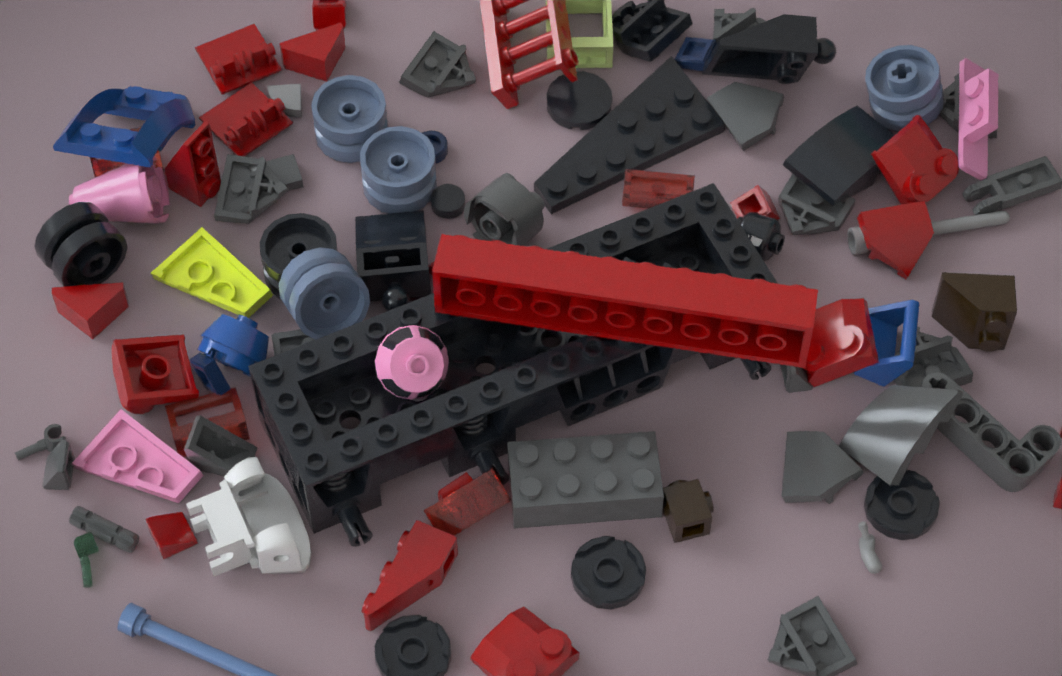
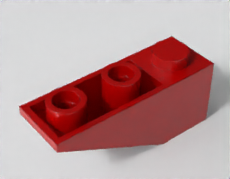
(195, 168)
(418, 568)

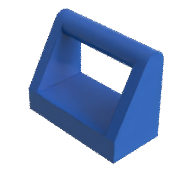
(885, 322)

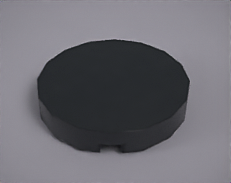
(579, 102)
(902, 509)
(608, 572)
(413, 648)

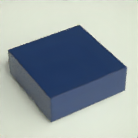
(695, 53)
(209, 374)

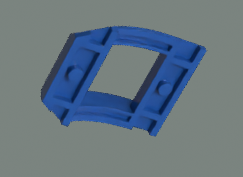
(163, 117)

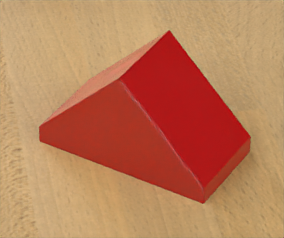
(314, 52)
(91, 306)

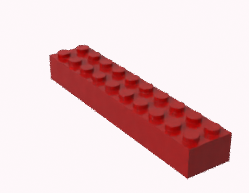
(624, 300)

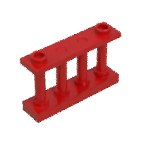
(502, 57)

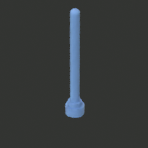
(137, 622)

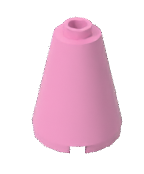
(127, 194)

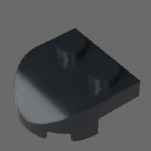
(648, 28)

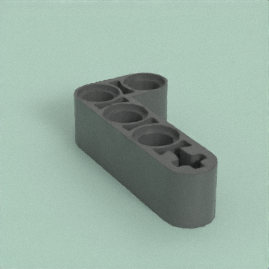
(1007, 449)

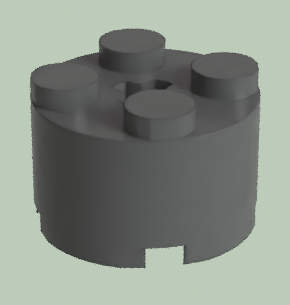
(505, 212)

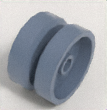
(904, 84)
(346, 115)
(398, 170)
(323, 292)

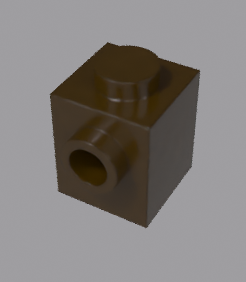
(687, 510)

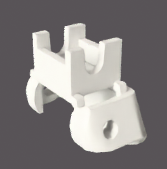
(252, 523)

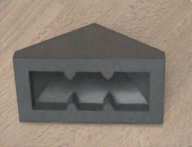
(215, 448)

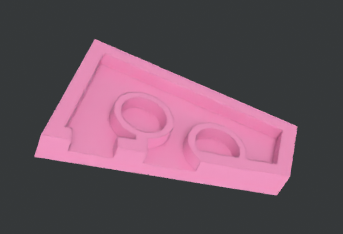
(138, 459)

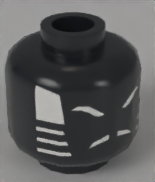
(763, 233)

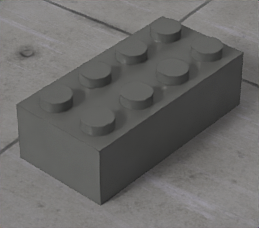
(585, 479)

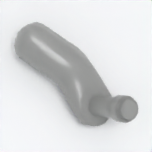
(867, 550)

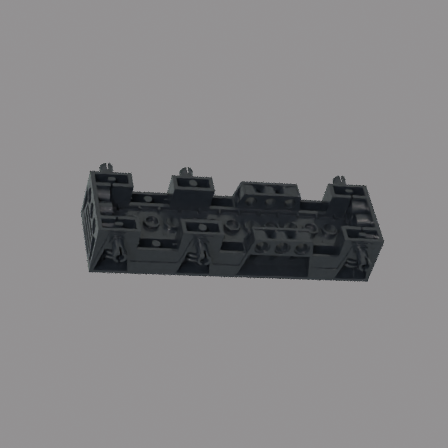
(474, 414)

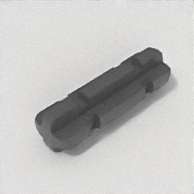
(104, 529)

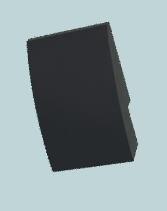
(839, 157)

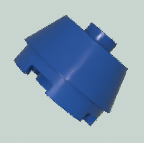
(234, 342)

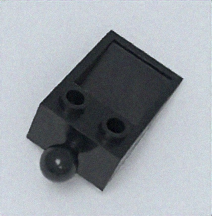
(771, 50)
(393, 257)

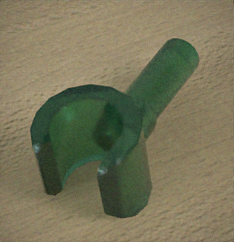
(86, 546)

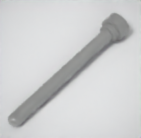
(858, 246)

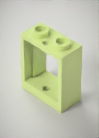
(591, 51)

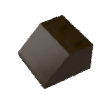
(976, 308)

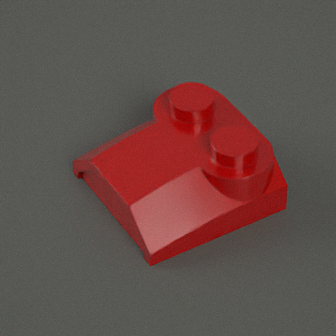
(916, 163)
(840, 341)
(152, 372)
(524, 648)

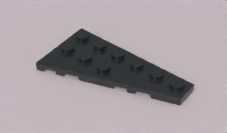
(646, 128)

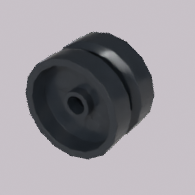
(289, 238)
(80, 245)

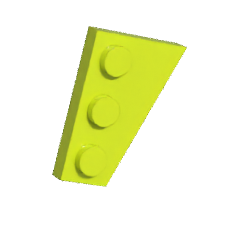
(213, 274)

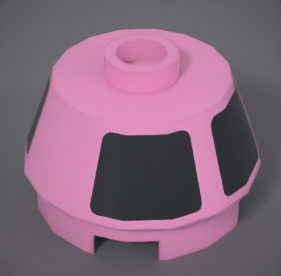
(411, 362)

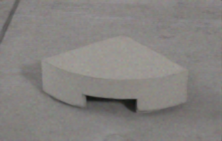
(290, 96)

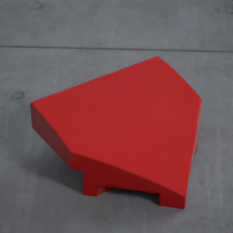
(897, 234)

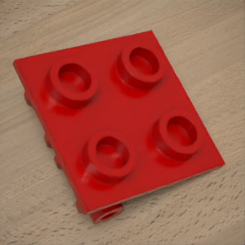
(238, 58)
(247, 120)

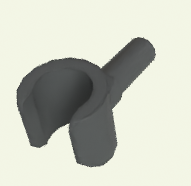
(48, 442)

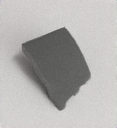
(897, 428)

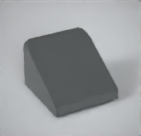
(795, 379)
(59, 468)

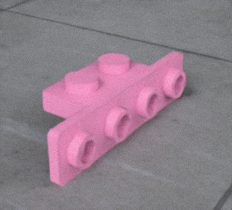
(976, 117)

